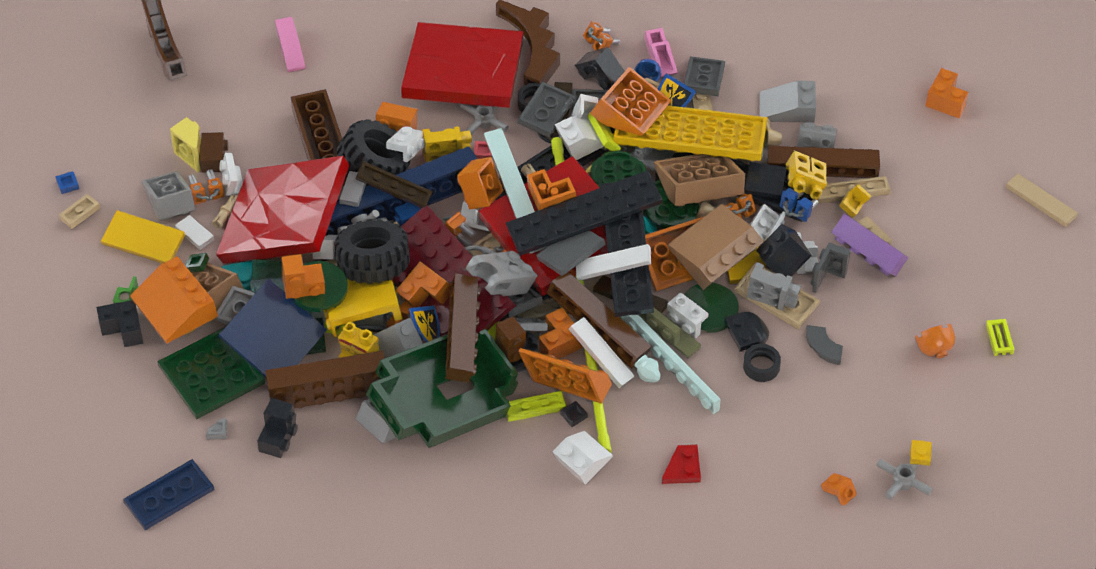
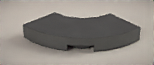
(822, 344)

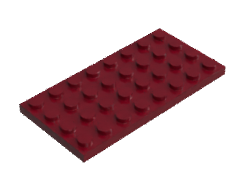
(443, 253)

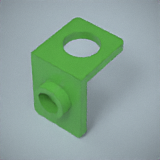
(133, 286)

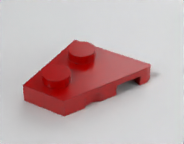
(683, 466)

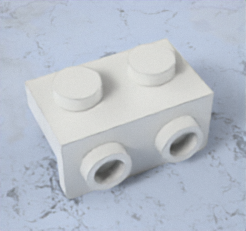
(406, 141)
(230, 175)
(767, 221)
(686, 314)

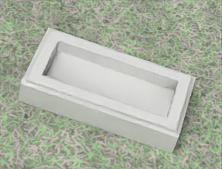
(195, 232)

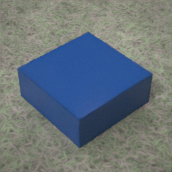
(67, 182)

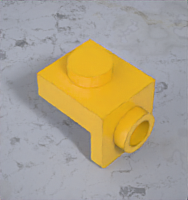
(854, 200)
(920, 452)

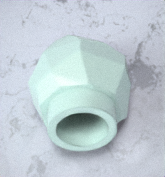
(648, 369)

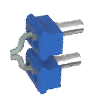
(803, 207)

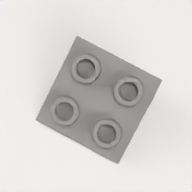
(649, 155)

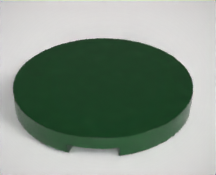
(615, 167)
(667, 213)
(335, 289)
(717, 302)

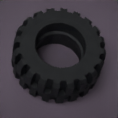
(367, 143)
(372, 251)

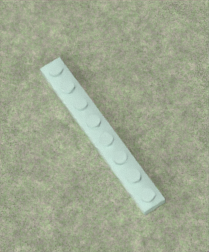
(674, 363)

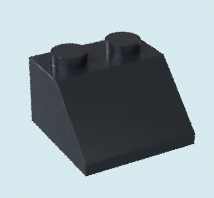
(784, 251)

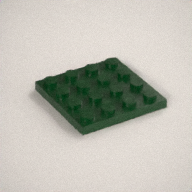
(209, 374)

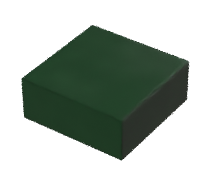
(197, 262)

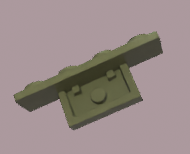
(671, 333)

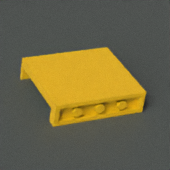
(363, 302)

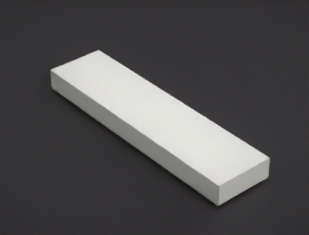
(614, 262)
(601, 352)

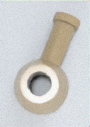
(772, 137)
(705, 209)

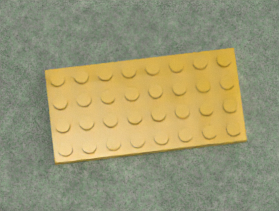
(702, 133)

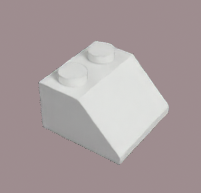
(578, 136)
(582, 456)

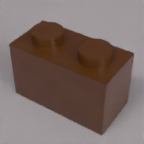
(212, 151)
(510, 338)

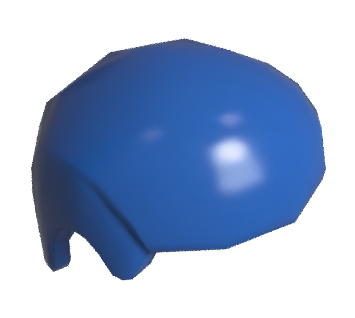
(649, 69)

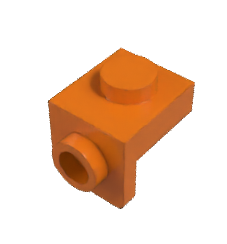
(841, 487)

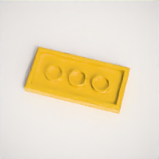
(142, 237)

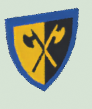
(676, 91)
(426, 322)

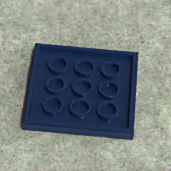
(272, 330)

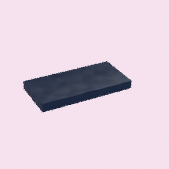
(168, 494)

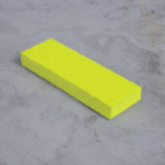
(604, 134)
(535, 406)

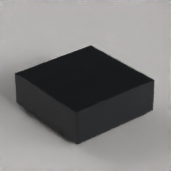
(573, 413)

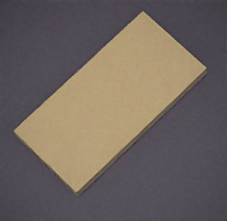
(794, 317)

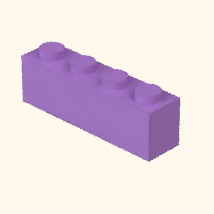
(869, 245)

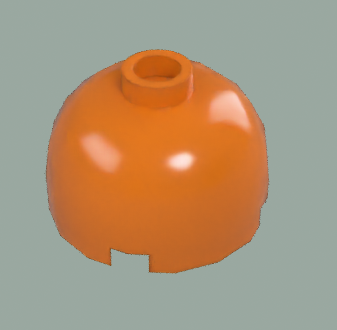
(936, 341)

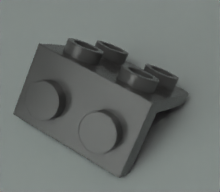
(833, 261)

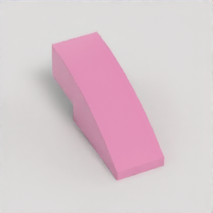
(289, 44)
(660, 51)

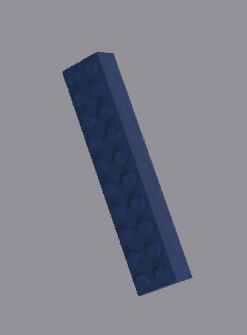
(435, 176)

